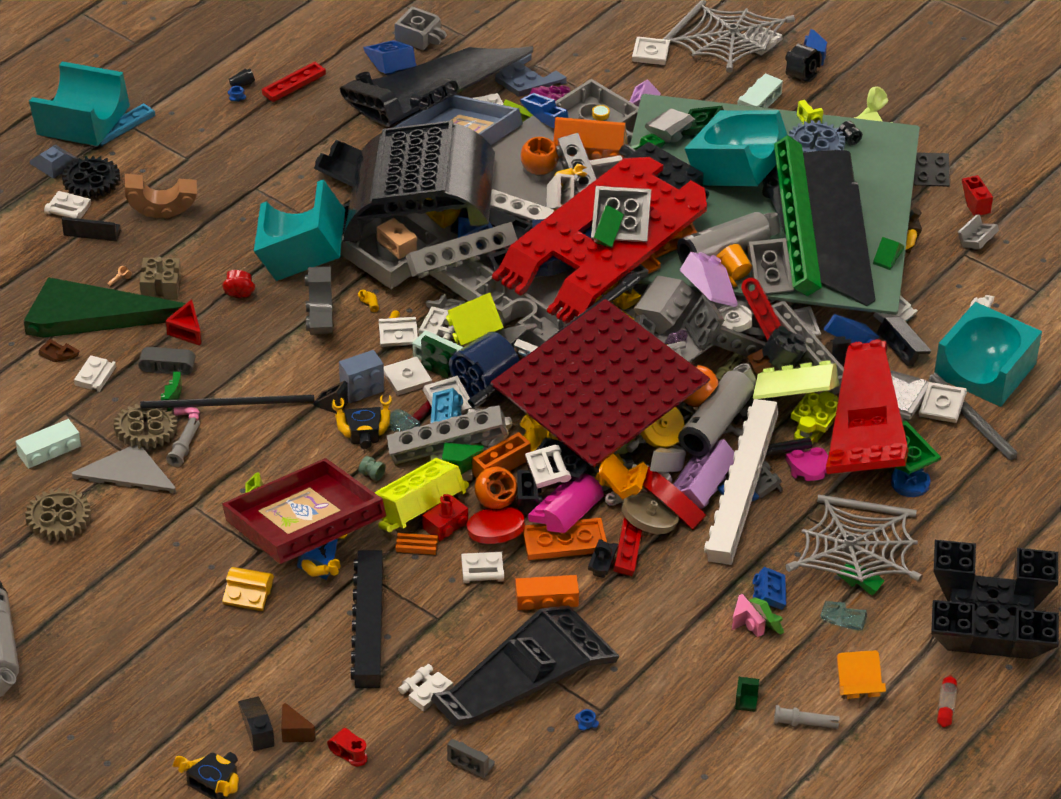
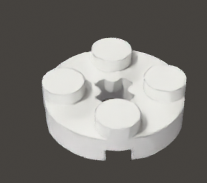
(736, 318)

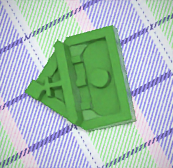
(772, 620)

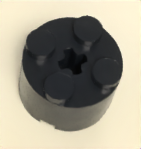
(803, 62)
(784, 348)

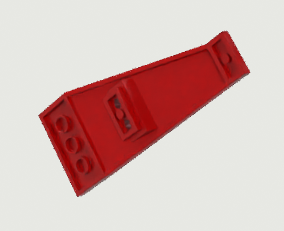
(868, 417)

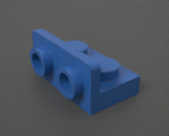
(770, 587)

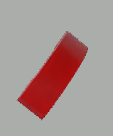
(673, 499)

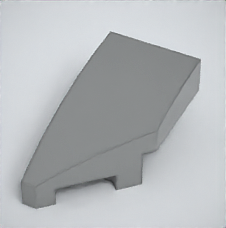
(444, 303)

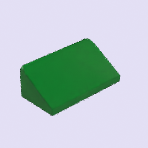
(608, 226)

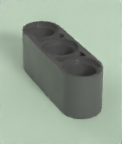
(166, 360)

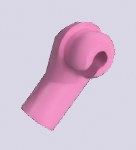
(191, 411)

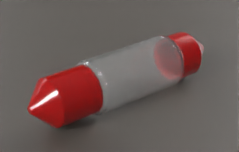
(947, 701)

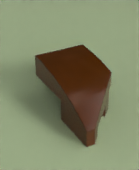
(55, 352)

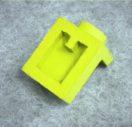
(807, 114)

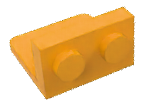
(623, 481)
(860, 674)

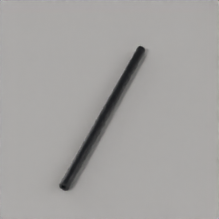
(226, 401)

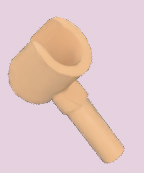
(121, 273)

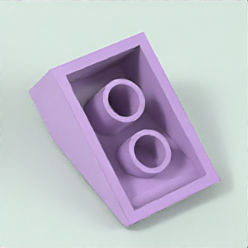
(709, 277)

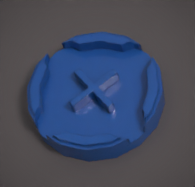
(910, 484)

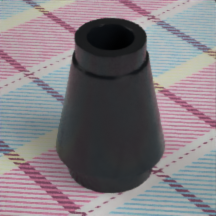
(242, 78)

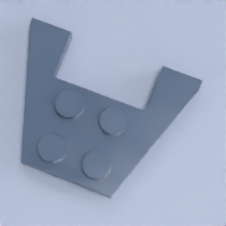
(521, 79)

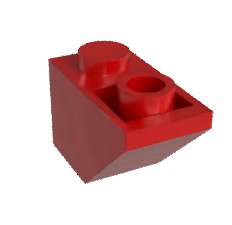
(977, 195)

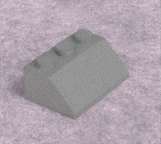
(664, 302)

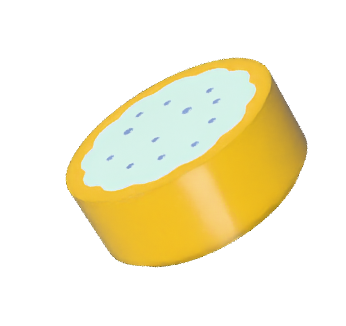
(600, 112)

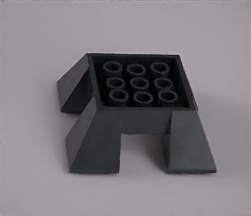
(994, 612)

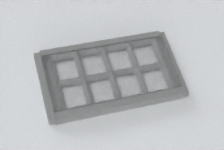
(909, 392)

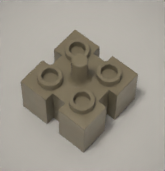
(160, 277)

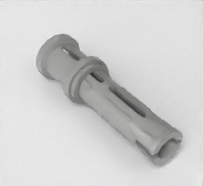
(181, 447)
(796, 717)

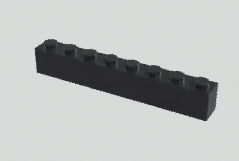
(368, 619)

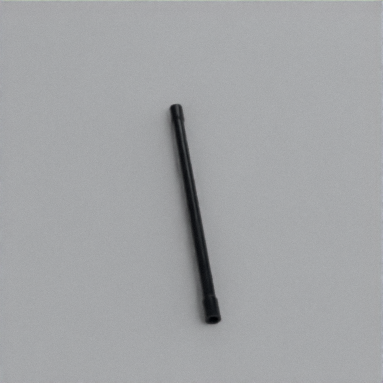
(626, 284)

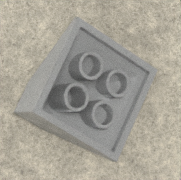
(632, 203)

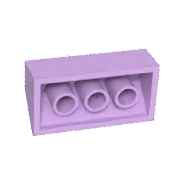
(704, 473)

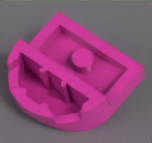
(808, 463)

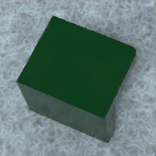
(747, 694)

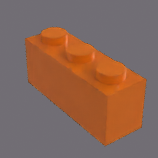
(506, 454)
(546, 592)

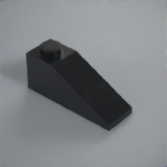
(257, 723)

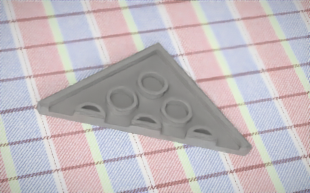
(127, 468)

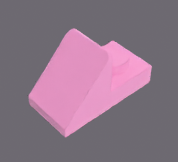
(748, 615)

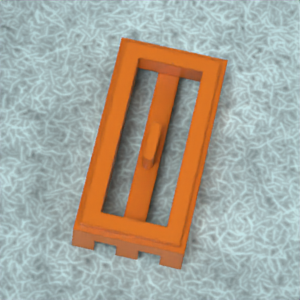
(419, 543)

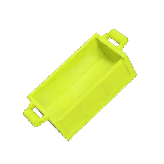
(419, 492)

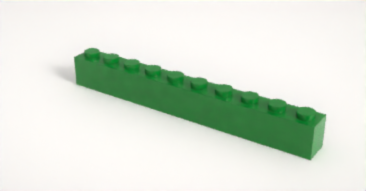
(797, 216)

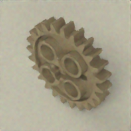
(130, 426)
(58, 514)

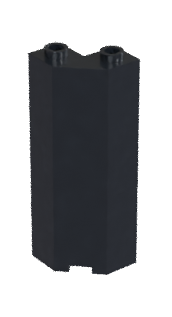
(340, 162)

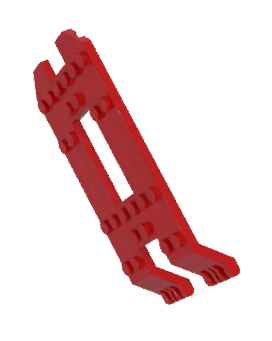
(595, 264)

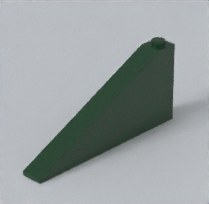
(81, 308)

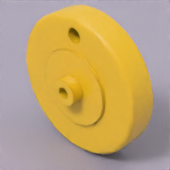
(665, 430)

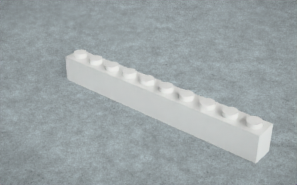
(742, 482)

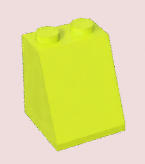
(474, 319)

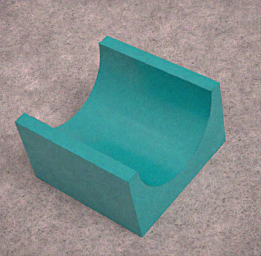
(85, 104)

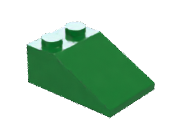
(919, 451)

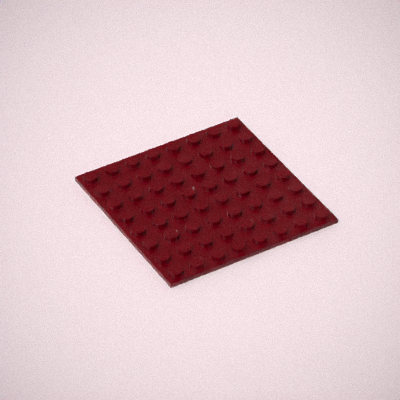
(600, 382)

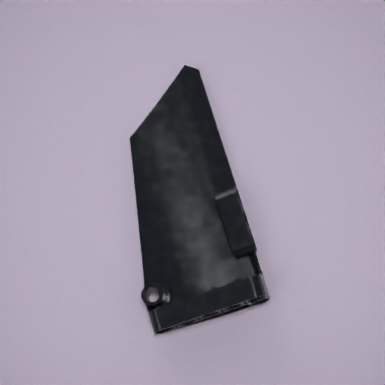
(427, 84)
(836, 222)

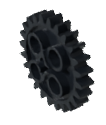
(91, 177)

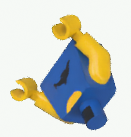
(320, 560)

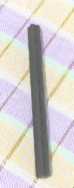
(985, 428)

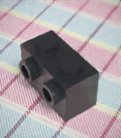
(527, 492)

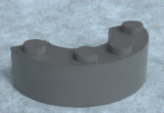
(320, 301)

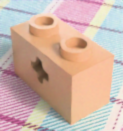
(396, 238)

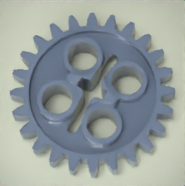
(808, 134)

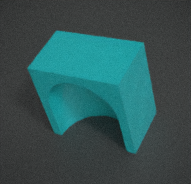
(737, 147)
(302, 240)
(987, 353)

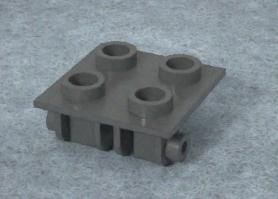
(932, 169)

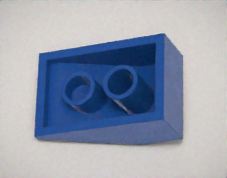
(391, 56)

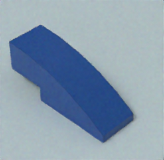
(543, 108)

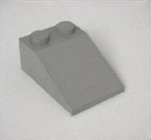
(771, 265)

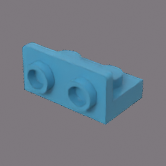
(446, 405)

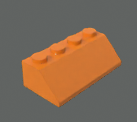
(599, 138)

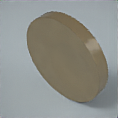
(649, 513)

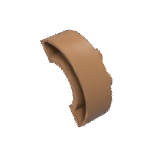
(162, 202)

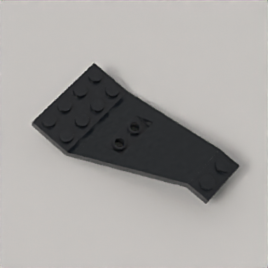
(533, 657)

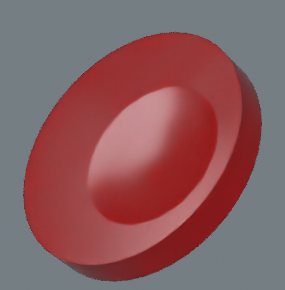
(495, 525)

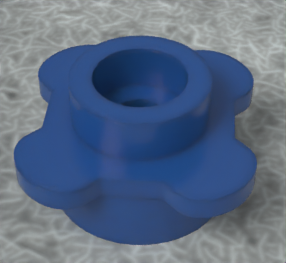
(236, 93)
(586, 719)

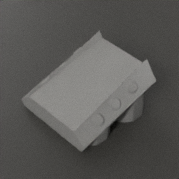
(670, 125)

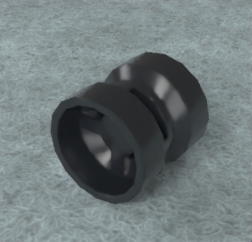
(851, 133)

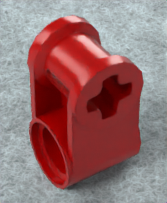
(348, 747)

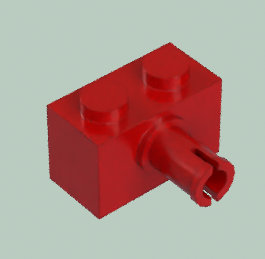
(445, 517)

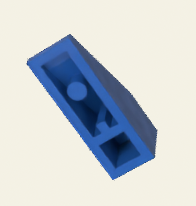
(850, 329)

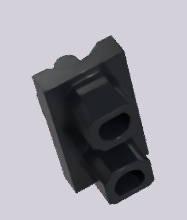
(602, 558)

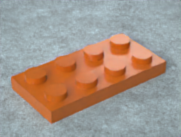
(578, 540)

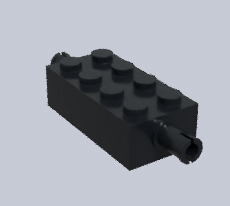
(674, 170)

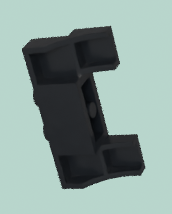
(498, 218)

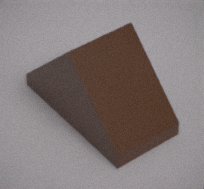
(295, 726)

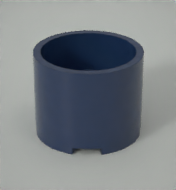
(482, 362)

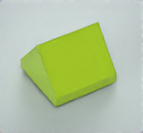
(254, 482)

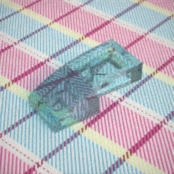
(402, 421)
(840, 615)

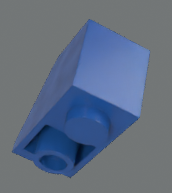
(816, 41)

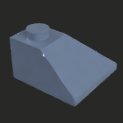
(53, 161)

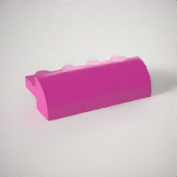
(567, 504)

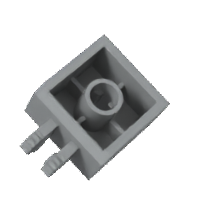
(419, 28)

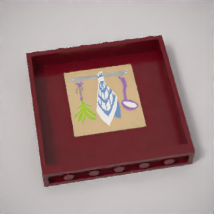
(303, 510)

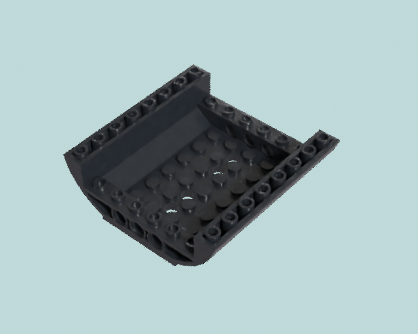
(421, 163)

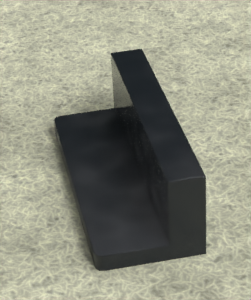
(90, 229)
(902, 339)

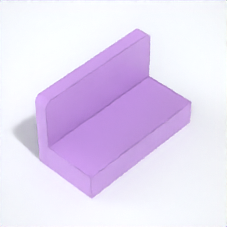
(643, 88)

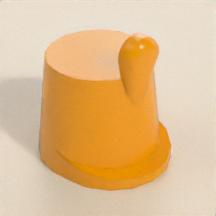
(735, 262)

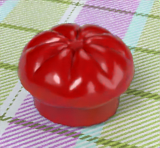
(238, 284)

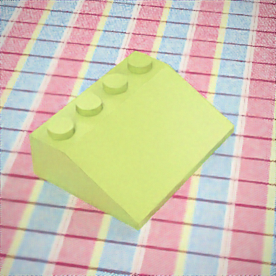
(796, 380)

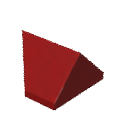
(184, 324)

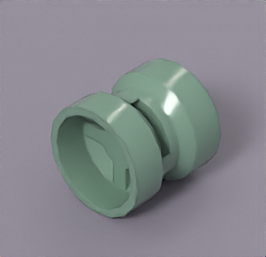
(372, 468)

